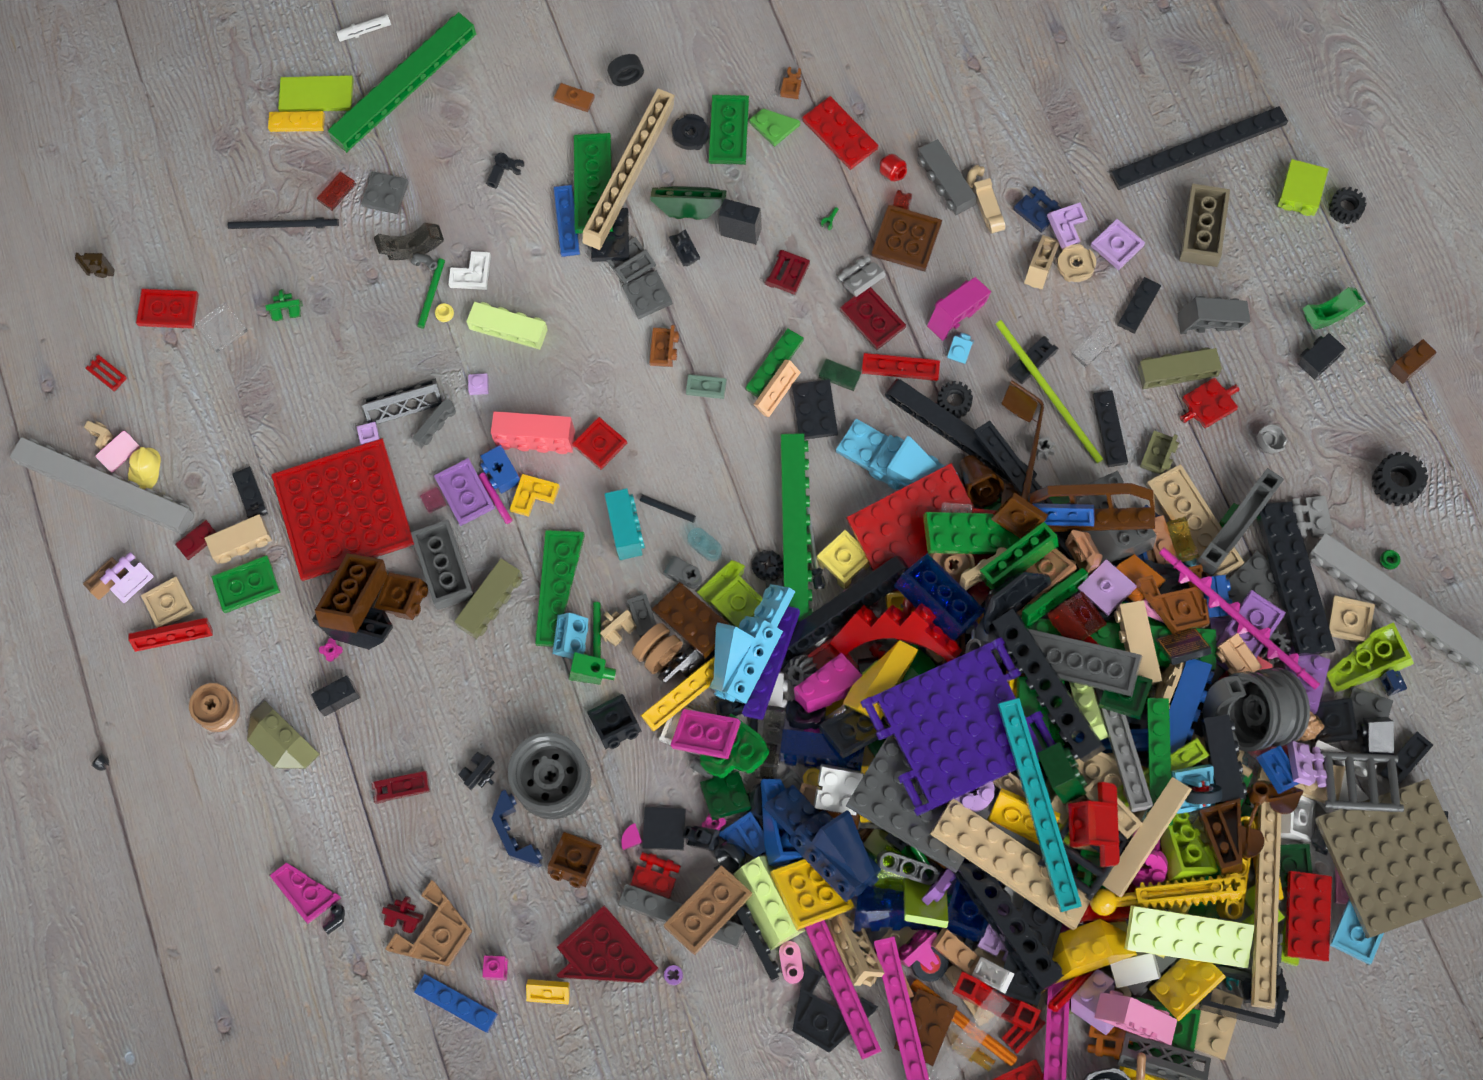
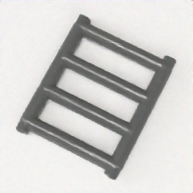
(1370, 760)

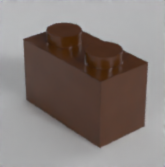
(1413, 361)

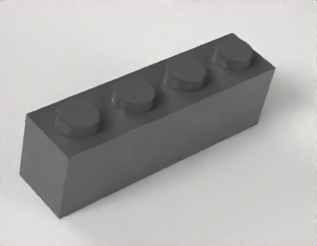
(946, 177)

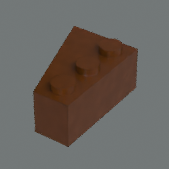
(1223, 833)

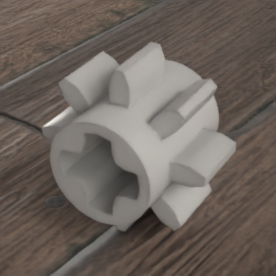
(1045, 442)

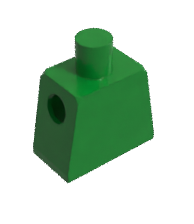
(582, 669)

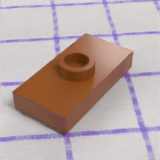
(574, 97)

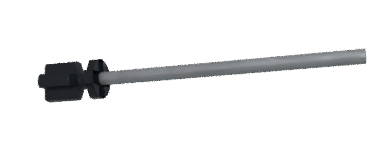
(818, 581)

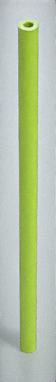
(1049, 392)

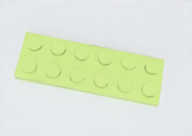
(1189, 936)

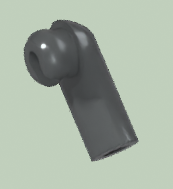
(426, 259)

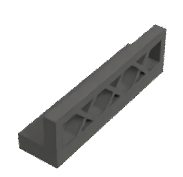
(1158, 1066)

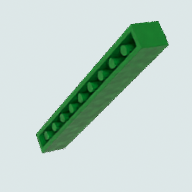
(402, 82)
(796, 521)

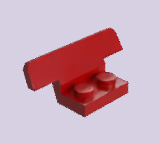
(1097, 824)

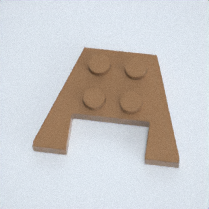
(441, 936)

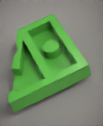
(773, 125)

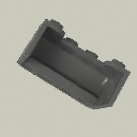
(1116, 544)

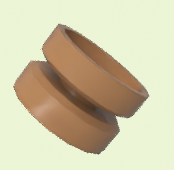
(959, 563)
(657, 648)
(214, 707)

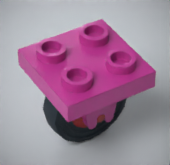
(922, 957)

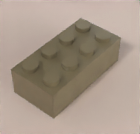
(1204, 225)

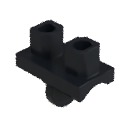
(684, 248)
(481, 773)
(701, 837)

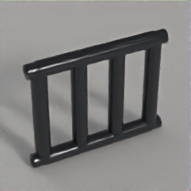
(1101, 874)

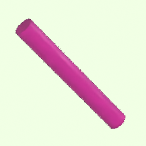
(495, 498)

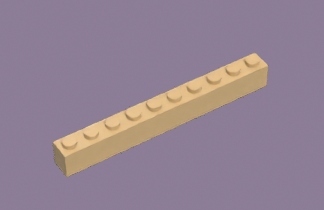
(628, 169)

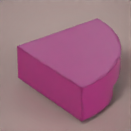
(631, 837)

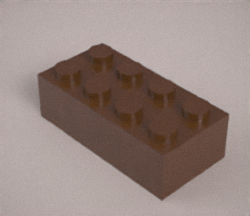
(351, 593)

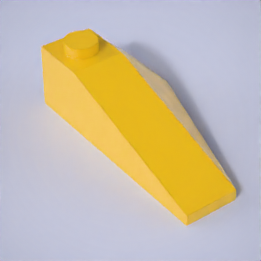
(881, 676)

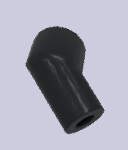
(337, 920)

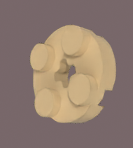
(1082, 255)

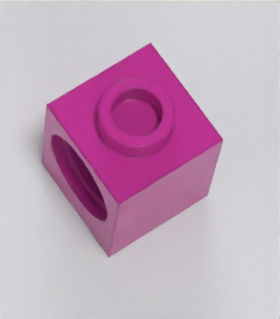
(495, 968)

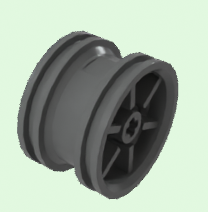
(1271, 711)
(541, 748)

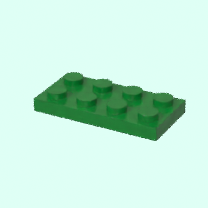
(729, 129)

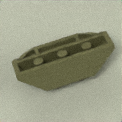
(278, 740)

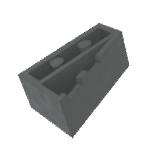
(1213, 313)

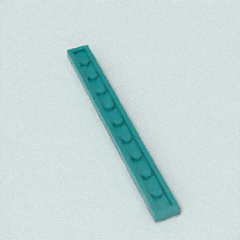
(1039, 805)

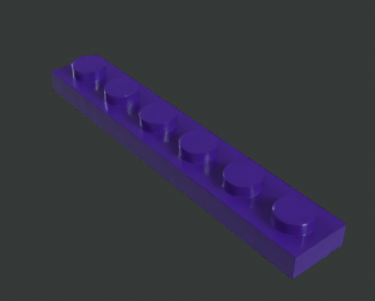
(762, 692)

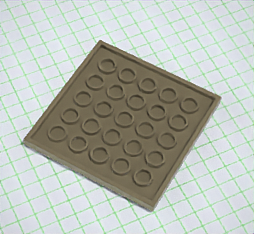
(1398, 862)

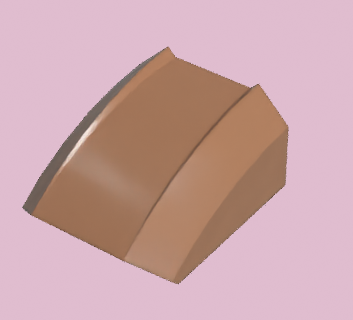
(1083, 551)

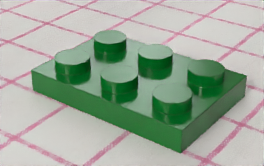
(245, 584)

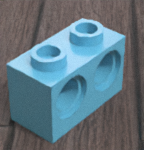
(570, 639)

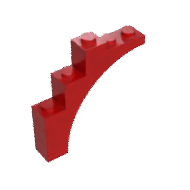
(894, 624)

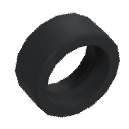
(622, 63)

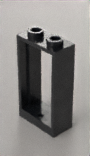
(1245, 1015)

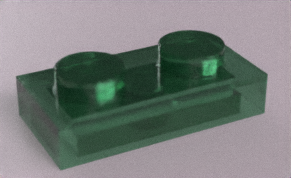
(840, 374)

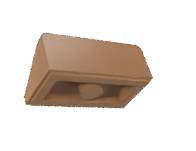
(95, 584)

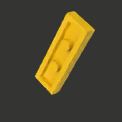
(296, 121)

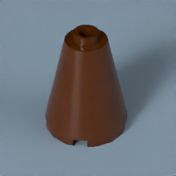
(980, 481)

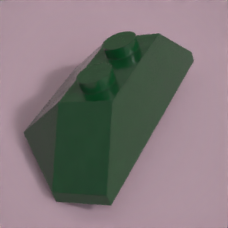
(688, 201)

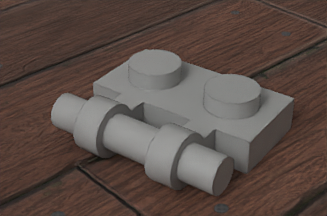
(862, 280)
(1317, 514)

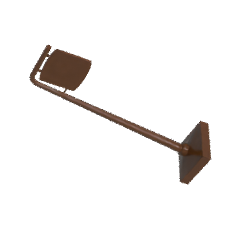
(1017, 513)

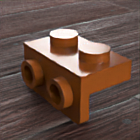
(663, 346)

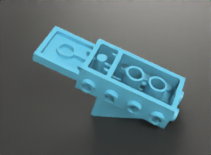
(887, 457)
(738, 646)

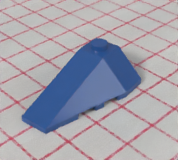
(776, 839)

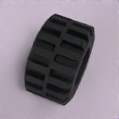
(1407, 466)

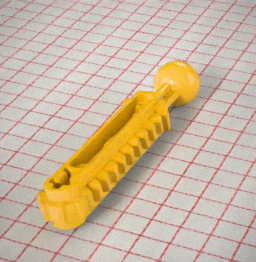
(1170, 894)

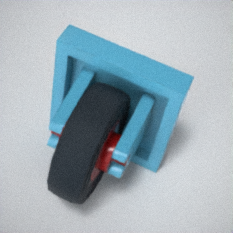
(1203, 792)

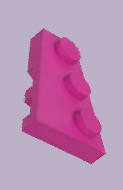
(303, 893)

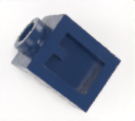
(1393, 682)

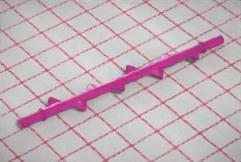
(1243, 624)

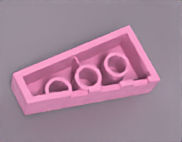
(1135, 1017)

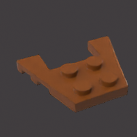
(1177, 609)

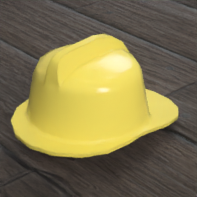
(144, 467)

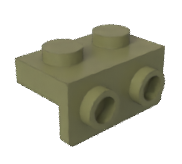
(1158, 452)

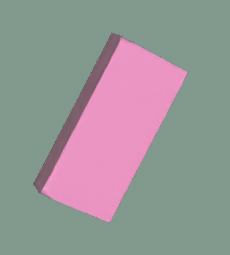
(117, 451)

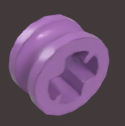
(673, 968)

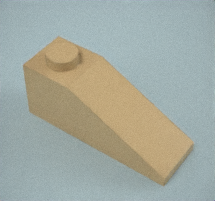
(1042, 262)

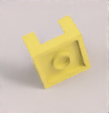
(843, 559)

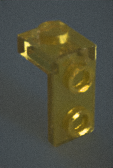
(1182, 539)

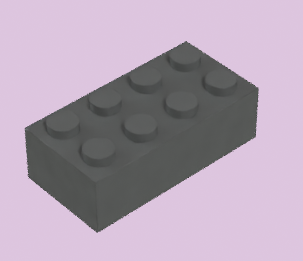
(442, 564)

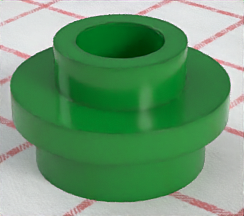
(1390, 554)

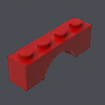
(976, 992)

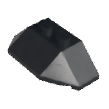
(1013, 594)
(371, 633)

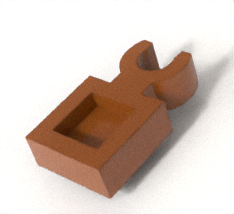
(792, 85)

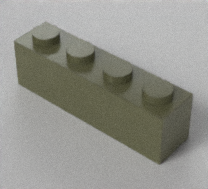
(1179, 368)
(488, 599)

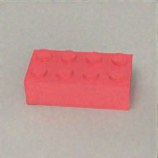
(533, 432)

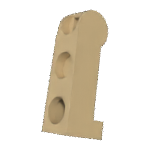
(988, 206)

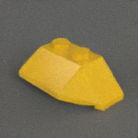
(1090, 948)

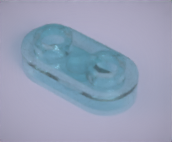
(705, 545)

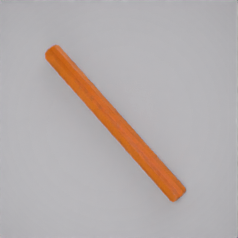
(961, 1020)

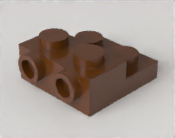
(402, 596)
(574, 860)

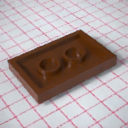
(932, 1021)

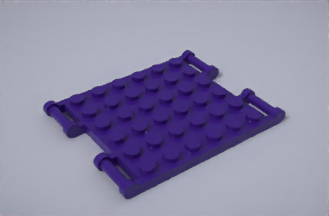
(953, 725)

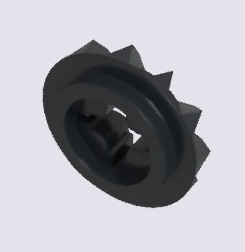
(772, 572)

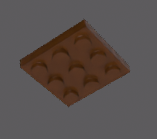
(906, 238)

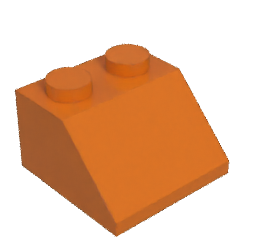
(1135, 568)

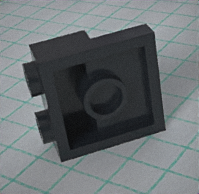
(614, 722)

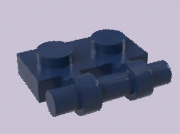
(1032, 212)

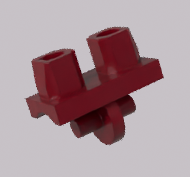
(394, 912)

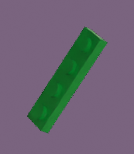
(782, 351)
(1057, 595)

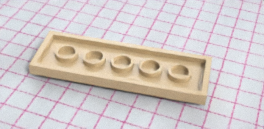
(1181, 498)

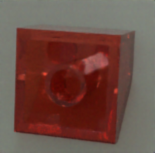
(1077, 618)

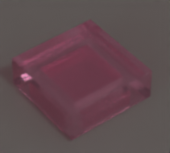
(433, 500)

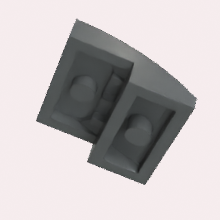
(638, 263)

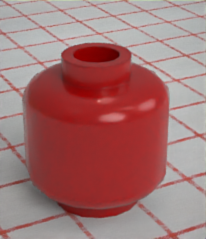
(893, 167)

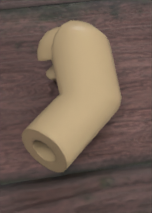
(973, 173)

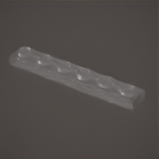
(970, 1037)

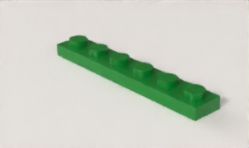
(1158, 746)

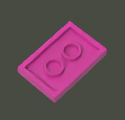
(705, 733)

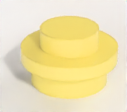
(444, 312)

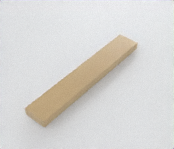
(1147, 836)

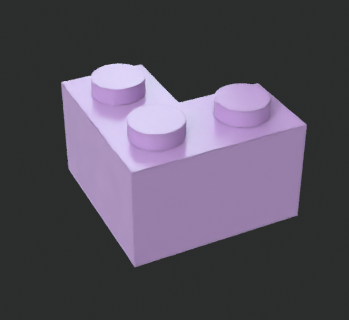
(1086, 999)

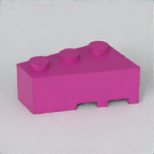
(957, 306)
(827, 684)

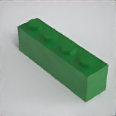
(1020, 556)

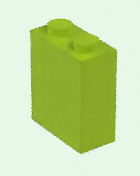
(1303, 187)

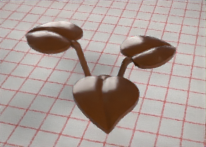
(1281, 803)

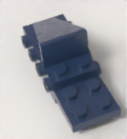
(825, 842)

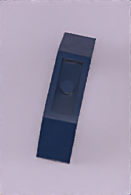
(505, 807)

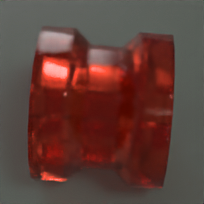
(902, 199)

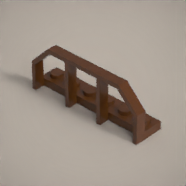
(1105, 518)

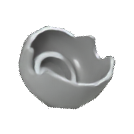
(1271, 439)

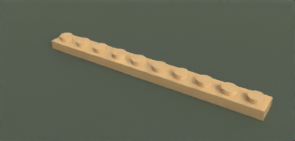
(1266, 910)

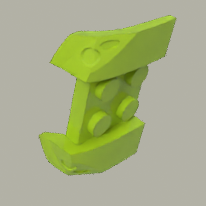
(731, 594)

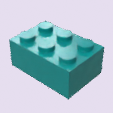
(625, 524)

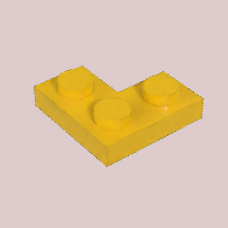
(531, 489)

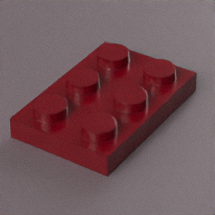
(873, 318)

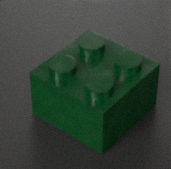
(1063, 772)

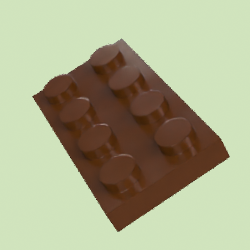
(689, 618)

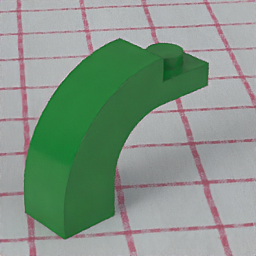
(1335, 309)

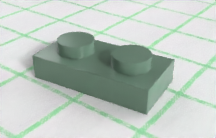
(706, 386)

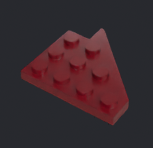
(604, 952)

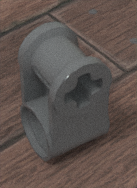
(680, 571)

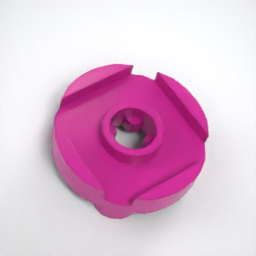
(1155, 873)

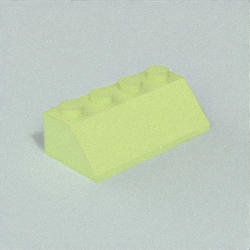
(766, 903)

